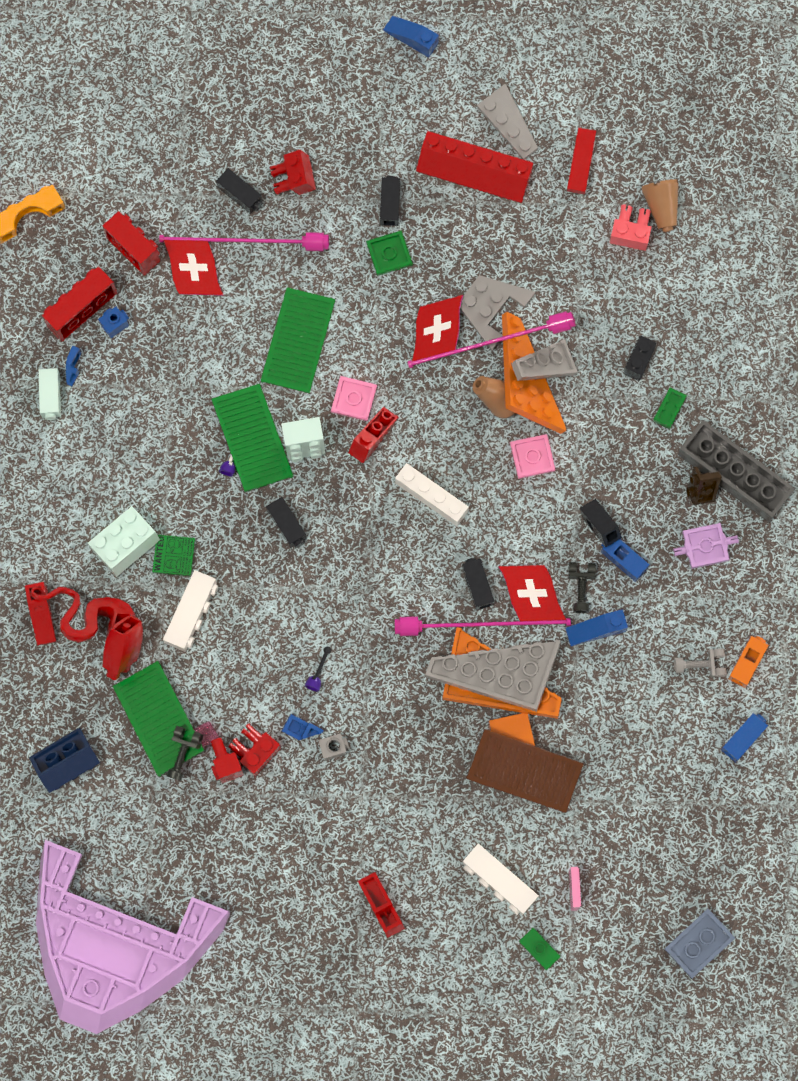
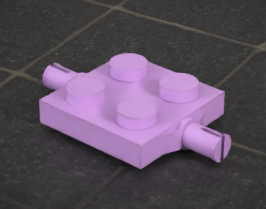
(705, 545)

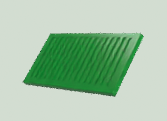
(297, 340)
(252, 438)
(154, 716)

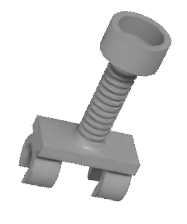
(680, 665)

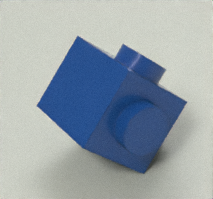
(114, 321)

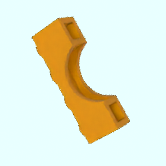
(45, 201)

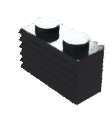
(639, 358)

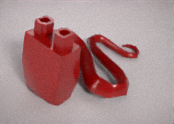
(123, 633)

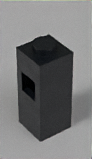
(239, 191)
(390, 201)
(286, 523)
(600, 523)
(477, 583)

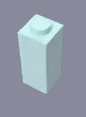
(49, 393)

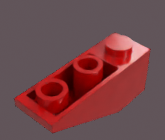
(372, 435)
(41, 615)

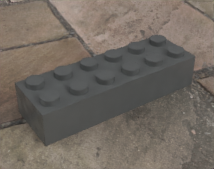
(740, 472)

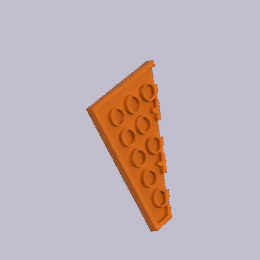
(526, 397)
(464, 643)

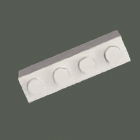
(431, 494)
(190, 610)
(500, 879)

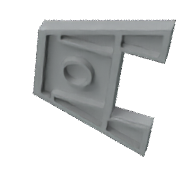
(484, 302)

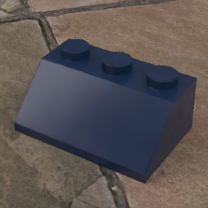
(64, 760)

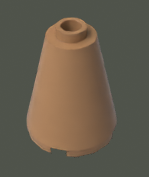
(663, 203)
(492, 394)

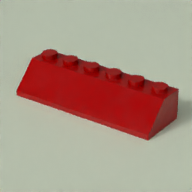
(474, 167)

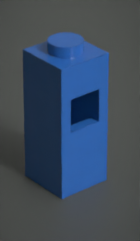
(625, 559)
(744, 737)

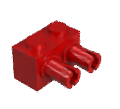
(299, 173)
(260, 754)
(226, 765)

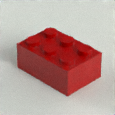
(131, 242)

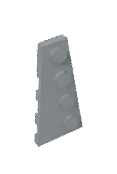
(507, 120)
(546, 363)

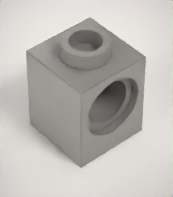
(325, 743)

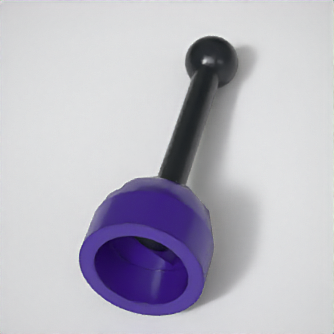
(314, 682)

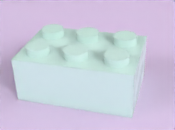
(303, 439)
(124, 541)

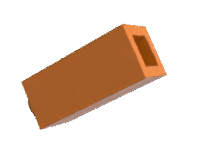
(748, 661)

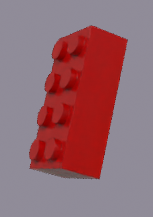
(79, 303)

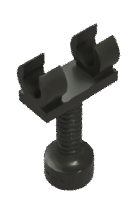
(581, 606)
(179, 733)

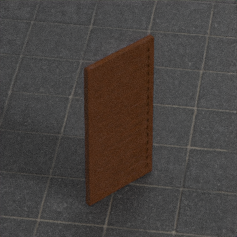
(524, 770)

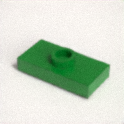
(669, 408)
(539, 949)

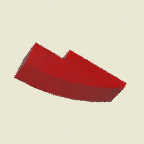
(381, 905)

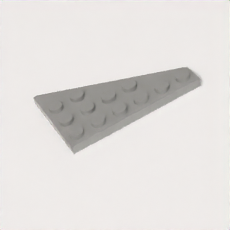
(506, 674)

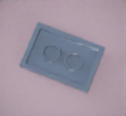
(699, 943)

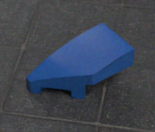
(72, 372)
(300, 729)

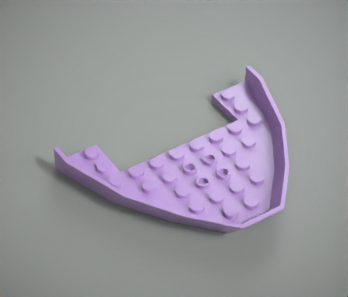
(107, 962)

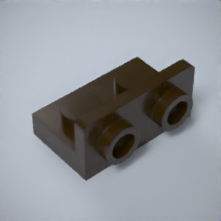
(703, 487)

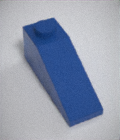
(413, 35)
(597, 628)

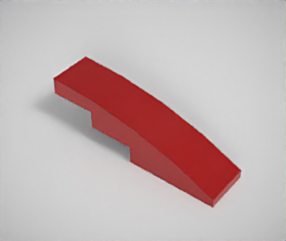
(581, 161)

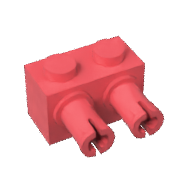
(629, 233)

